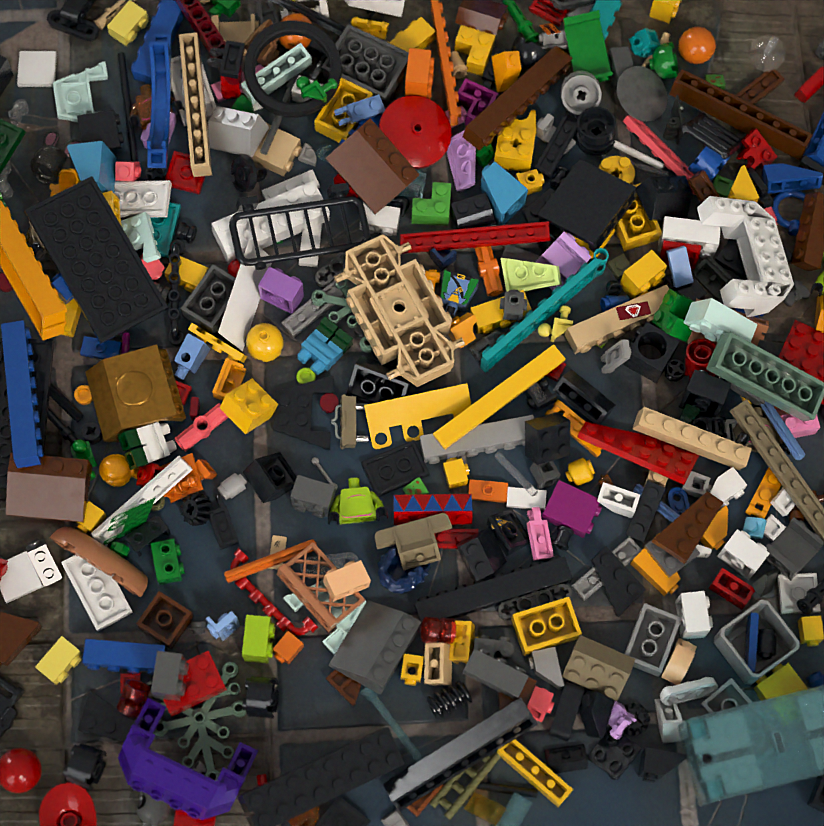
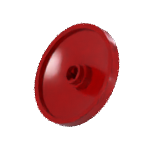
(423, 146)

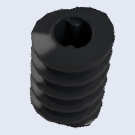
(449, 699)

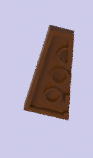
(686, 531)

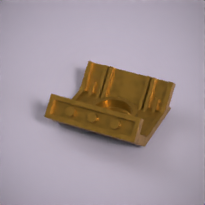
(134, 391)

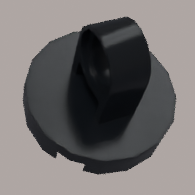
(245, 173)

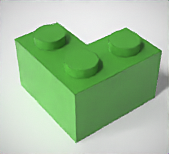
(434, 210)

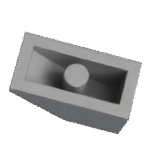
(547, 666)

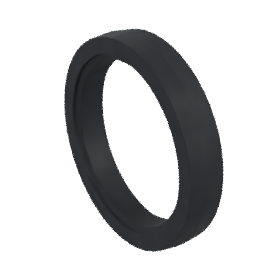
(284, 29)

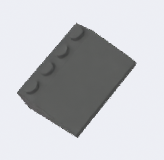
(369, 63)
(375, 645)

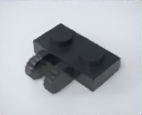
(231, 60)

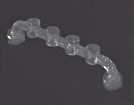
(20, 108)

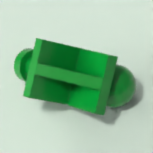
(314, 89)
(82, 450)

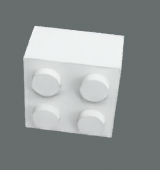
(743, 554)
(694, 614)

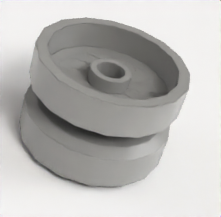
(580, 81)

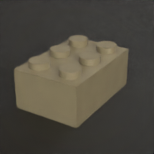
(598, 668)

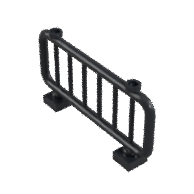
(339, 196)

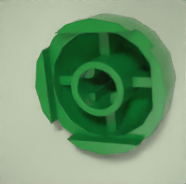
(665, 61)

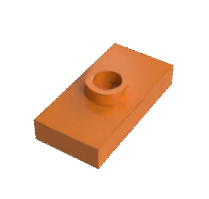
(488, 491)

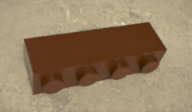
(810, 236)

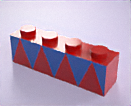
(419, 506)

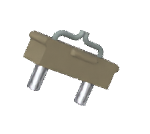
(348, 422)

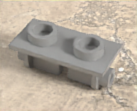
(550, 41)

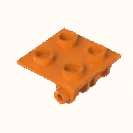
(189, 484)

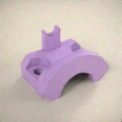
(619, 720)

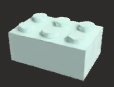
(716, 319)

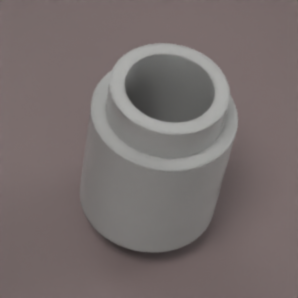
(232, 486)

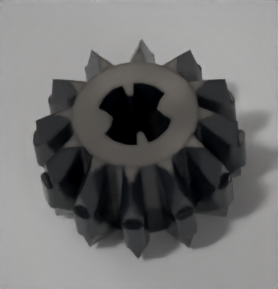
(196, 509)

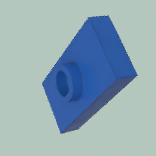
(92, 348)

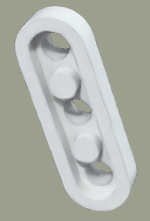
(688, 691)

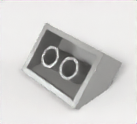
(236, 131)

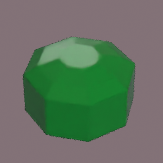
(120, 549)

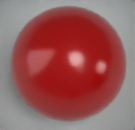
(19, 770)

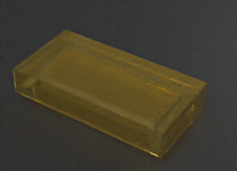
(485, 809)

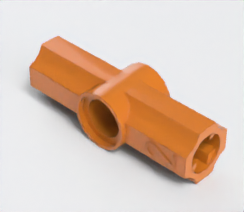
(489, 270)

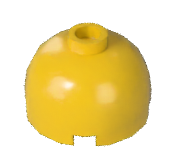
(264, 342)

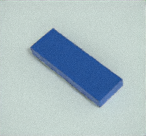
(751, 641)

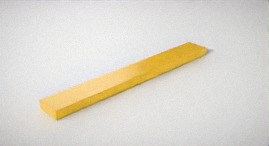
(499, 397)

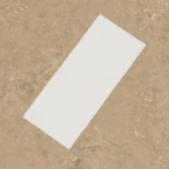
(243, 300)

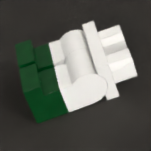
(153, 444)

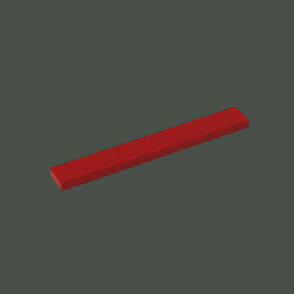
(477, 237)

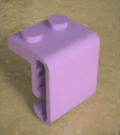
(566, 255)

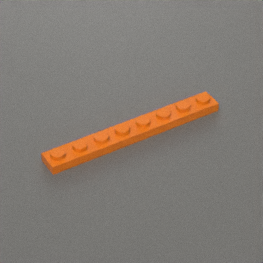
(446, 65)

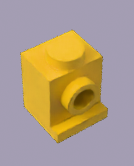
(532, 186)
(414, 662)

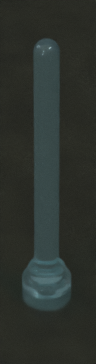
(371, 695)

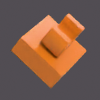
(205, 470)

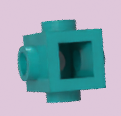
(644, 42)

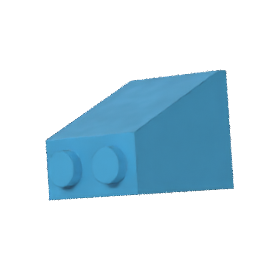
(94, 160)
(503, 192)

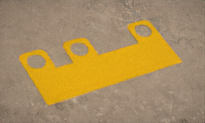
(412, 409)

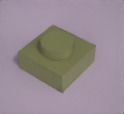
(619, 265)

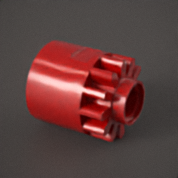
(698, 356)

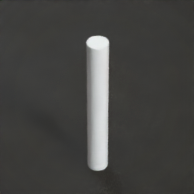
(628, 150)

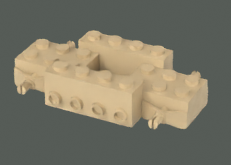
(409, 335)

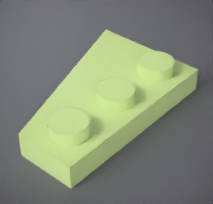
(529, 275)

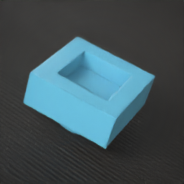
(755, 527)

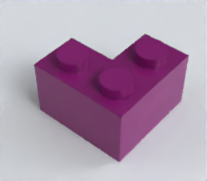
(475, 98)

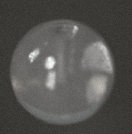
(767, 53)

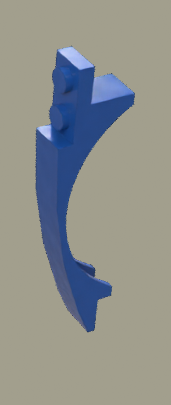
(161, 100)

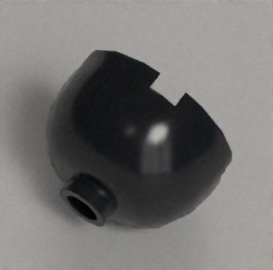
(529, 52)

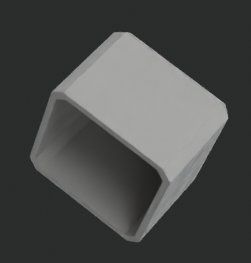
(732, 641)

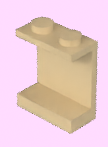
(235, 30)

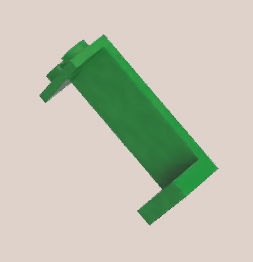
(587, 45)

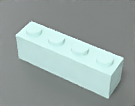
(280, 71)

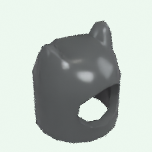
(151, 811)

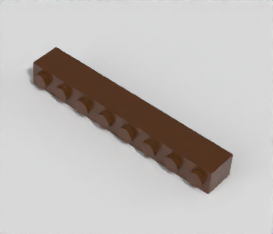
(517, 98)
(740, 114)

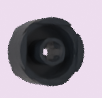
(261, 697)
(85, 766)

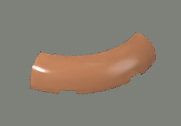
(102, 558)

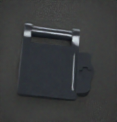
(7, 712)

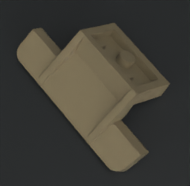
(415, 540)

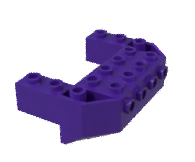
(173, 782)

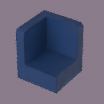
(443, 258)

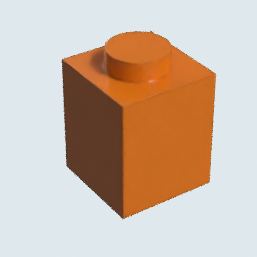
(287, 648)

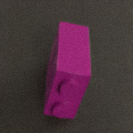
(572, 509)

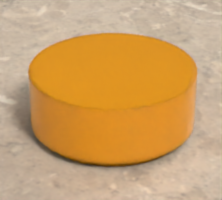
(83, 395)

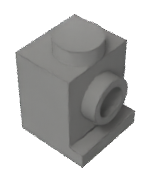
(697, 479)

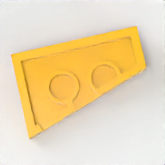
(218, 345)

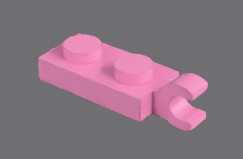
(539, 535)

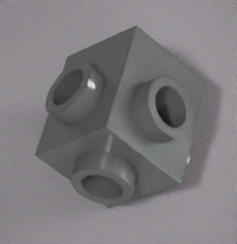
(513, 305)

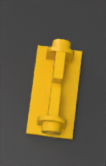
(375, 28)

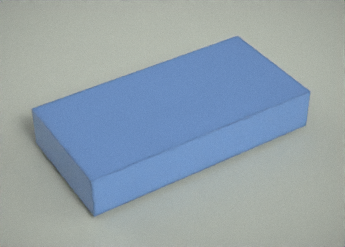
(680, 266)

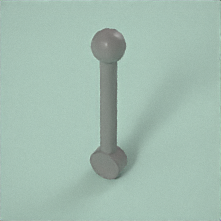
(315, 461)

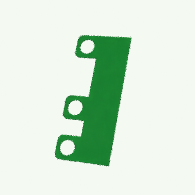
(136, 517)

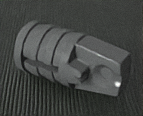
(486, 341)

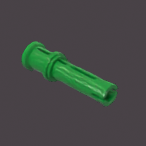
(524, 25)

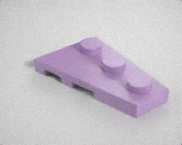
(462, 162)

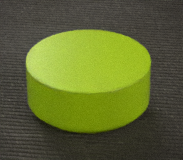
(305, 375)

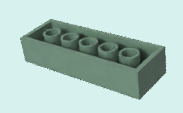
(766, 376)

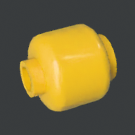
(580, 471)

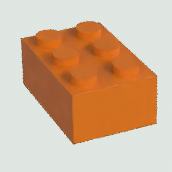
(419, 73)

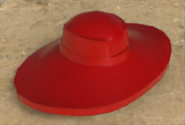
(67, 806)

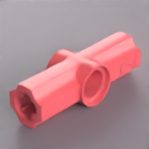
(192, 434)

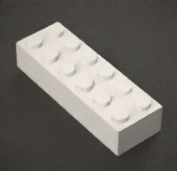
(301, 194)

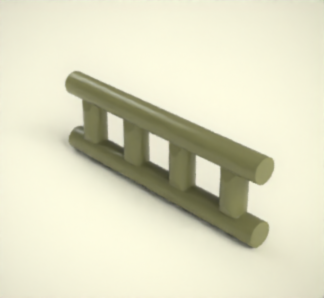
(464, 792)

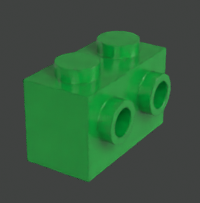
(166, 561)

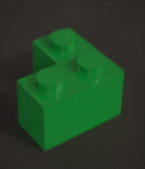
(672, 314)

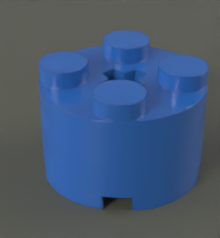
(708, 161)

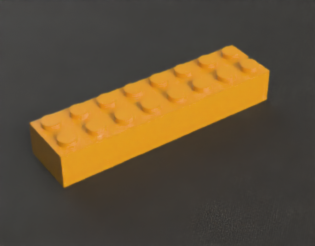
(28, 279)

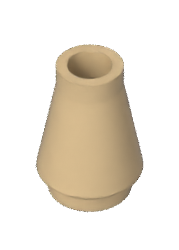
(459, 66)

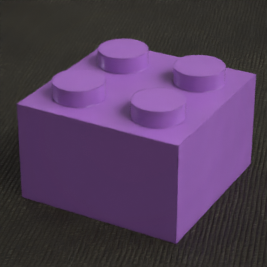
(281, 290)

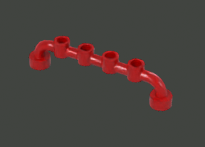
(269, 609)

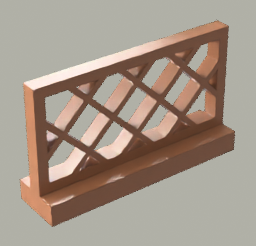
(305, 594)

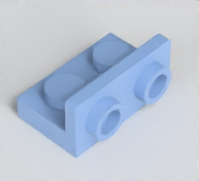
(225, 627)

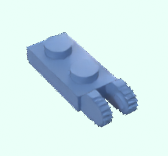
(361, 110)

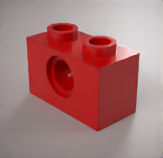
(732, 588)

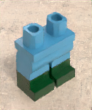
(324, 346)

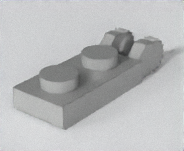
(616, 356)

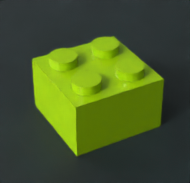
(257, 639)

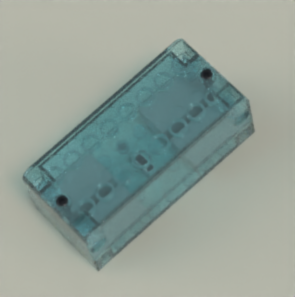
(755, 746)

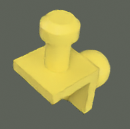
(559, 325)

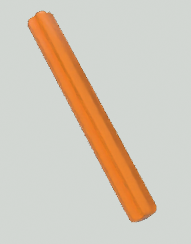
(266, 562)

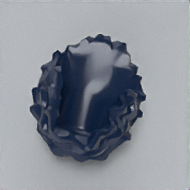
(394, 577)

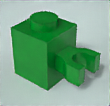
(226, 7)

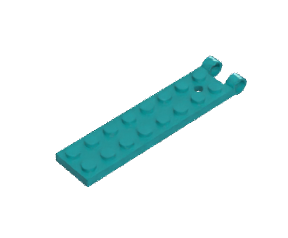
(545, 310)

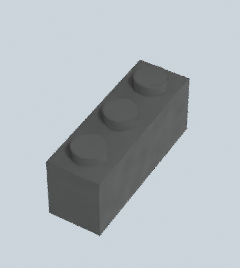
(496, 673)

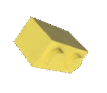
(128, 23)
(59, 661)

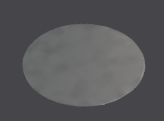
(642, 93)

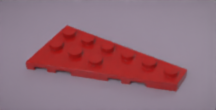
(642, 449)

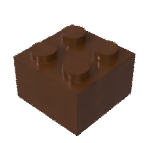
(165, 620)

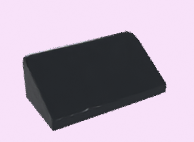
(566, 758)

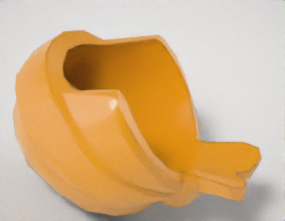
(67, 178)
(116, 471)

